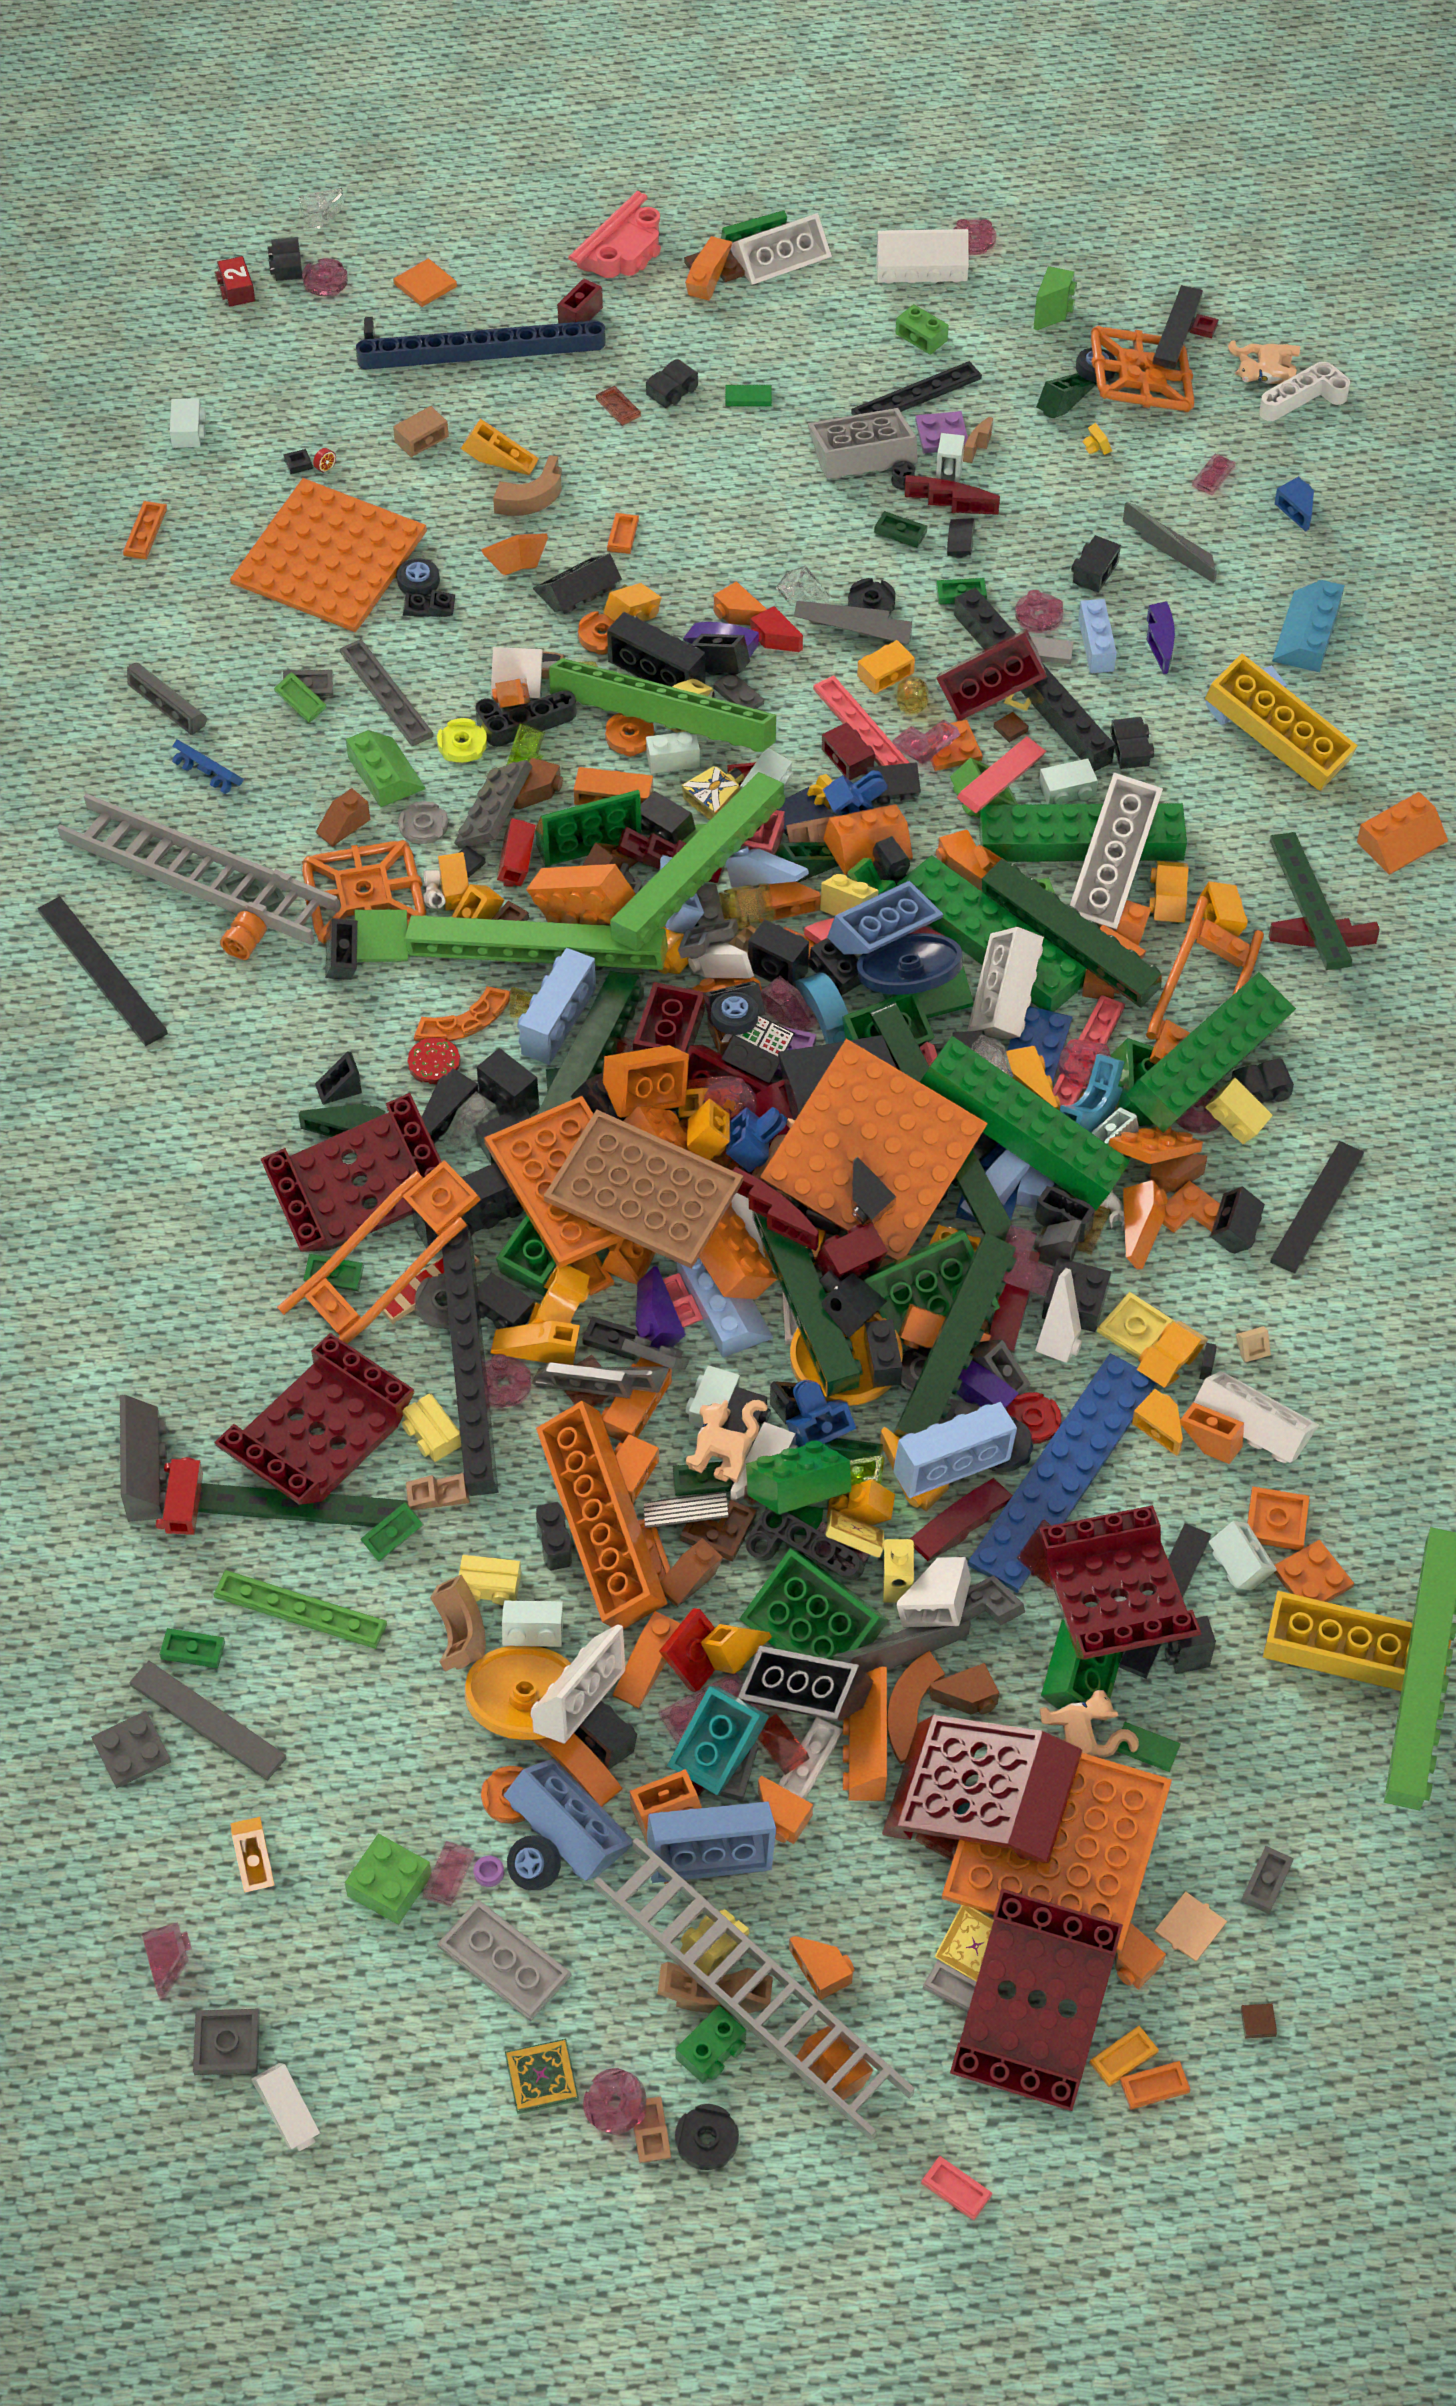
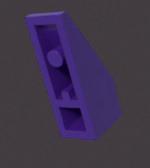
(656, 1313)

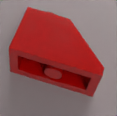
(777, 631)

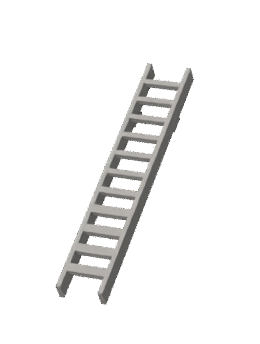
(191, 845)
(709, 1983)

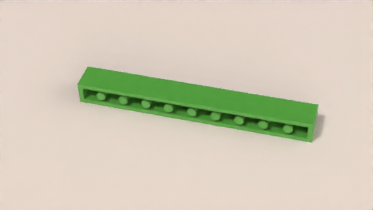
(664, 705)
(697, 861)
(527, 942)
(1424, 1675)

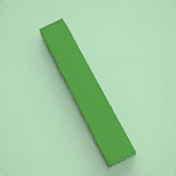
(300, 1609)

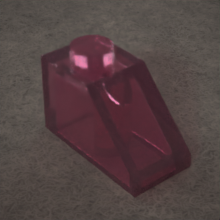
(787, 1005)
(166, 1955)

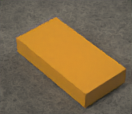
(1124, 2056)

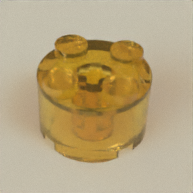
(747, 904)

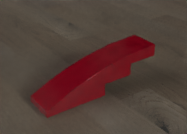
(950, 493)
(651, 849)
(1296, 932)
(780, 1213)
(1010, 1315)
(960, 1518)

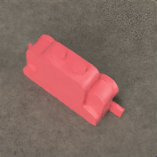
(622, 241)

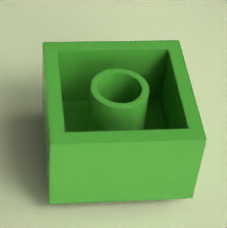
(388, 1879)

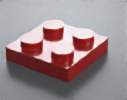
(685, 1652)

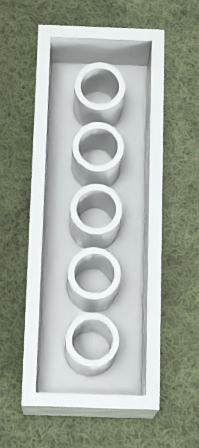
(1115, 850)

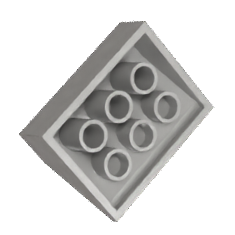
(863, 443)

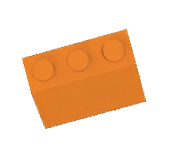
(1402, 833)
(855, 834)
(646, 1079)

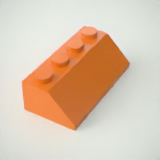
(868, 1744)

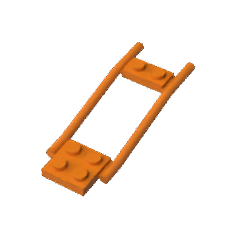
(1219, 942)
(440, 1201)

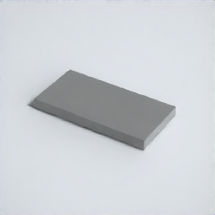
(504, 1960)

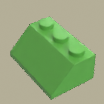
(382, 767)

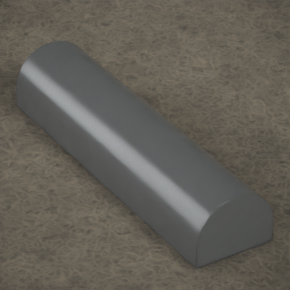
(165, 699)

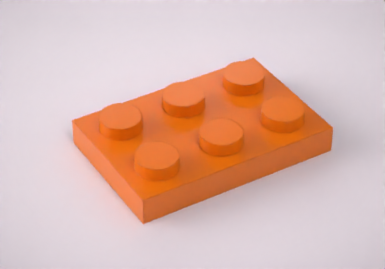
(1154, 1145)

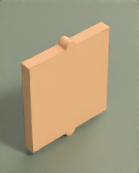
(1190, 1926)

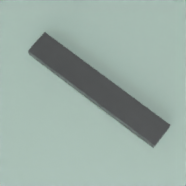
(386, 692)
(208, 1720)

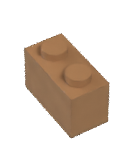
(421, 431)

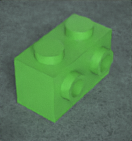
(922, 329)

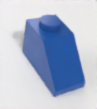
(1296, 501)

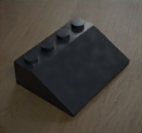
(806, 1066)

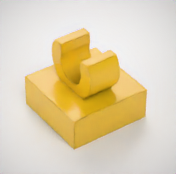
(1096, 441)
(817, 789)

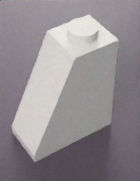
(937, 1595)
(286, 2106)

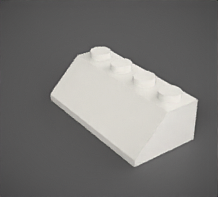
(782, 249)
(922, 256)
(1006, 983)
(1265, 1420)
(580, 1686)

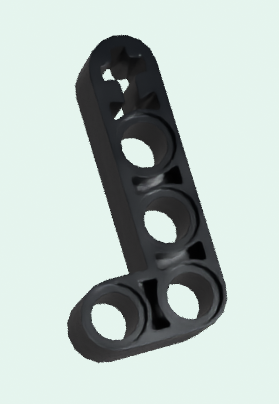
(539, 714)
(809, 1546)

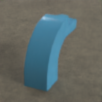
(826, 1004)
(1100, 1096)

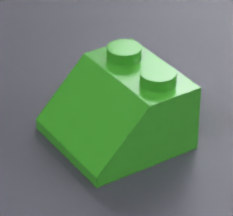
(1054, 297)
(969, 772)

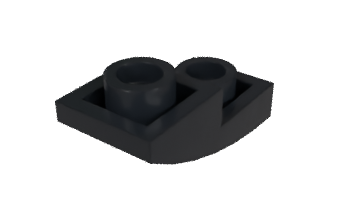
(960, 537)
(436, 605)

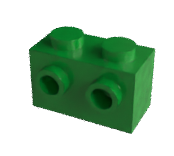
(711, 2045)

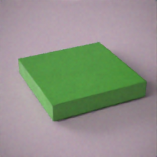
(381, 935)

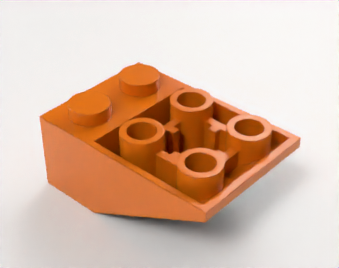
(663, 1795)

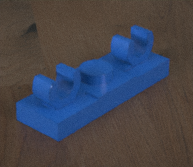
(205, 765)

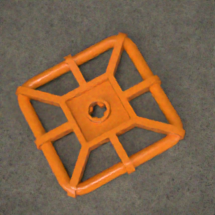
(1130, 366)
(372, 877)

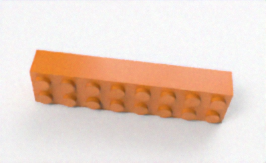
(730, 1252)
(601, 1516)

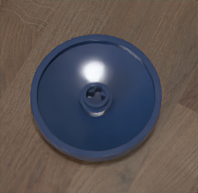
(911, 964)

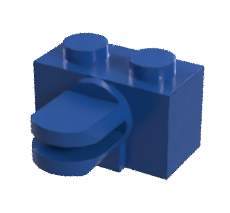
(854, 797)
(752, 1136)
(818, 1419)

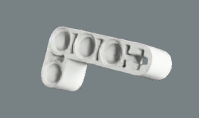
(1314, 381)

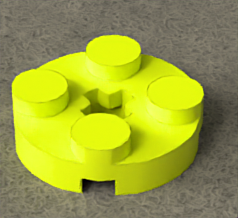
(449, 739)

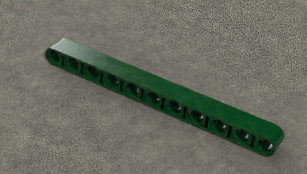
(971, 1177)

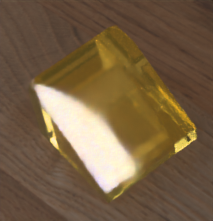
(519, 1002)

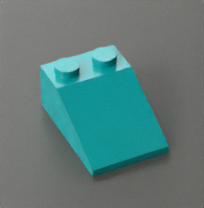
(717, 1739)

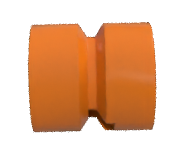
(243, 935)

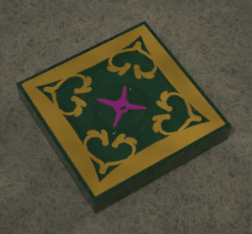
(541, 2076)

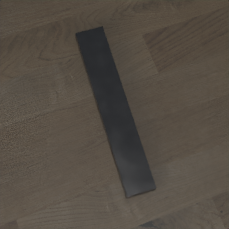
(1177, 327)
(923, 390)
(1317, 1207)
(1183, 1562)

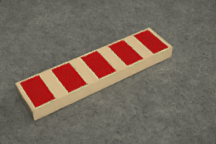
(404, 1301)

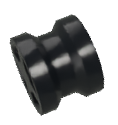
(899, 473)

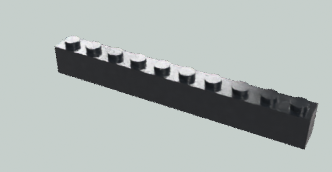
(1046, 695)
(469, 1365)

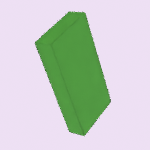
(300, 697)

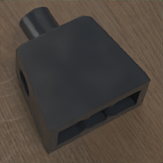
(850, 1301)

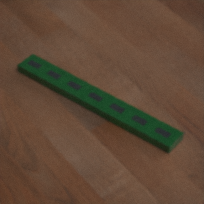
(1311, 901)
(276, 1505)

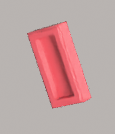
(956, 2188)

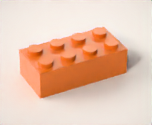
(580, 893)

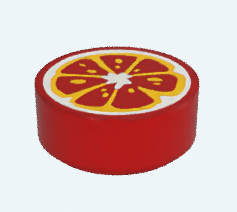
(324, 459)

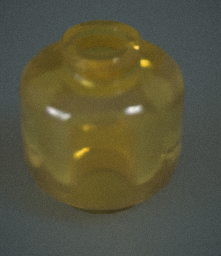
(912, 695)

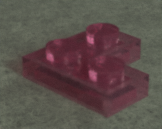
(924, 746)
(1026, 1273)

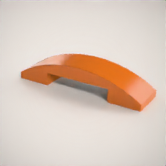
(583, 1767)

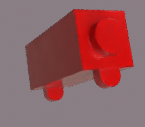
(516, 852)
(182, 1496)

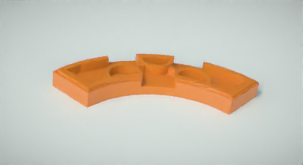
(477, 1018)
(906, 1700)

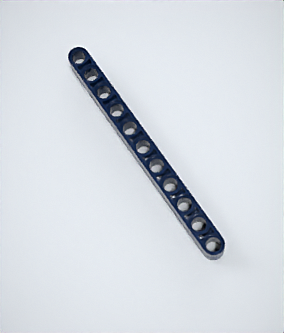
(480, 345)

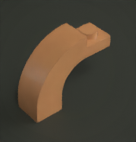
(530, 497)
(462, 1623)
(690, 1995)

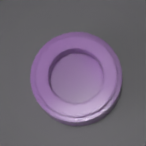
(488, 1871)

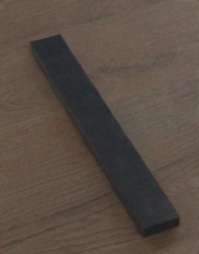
(102, 971)

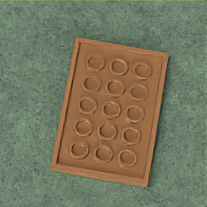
(643, 1188)

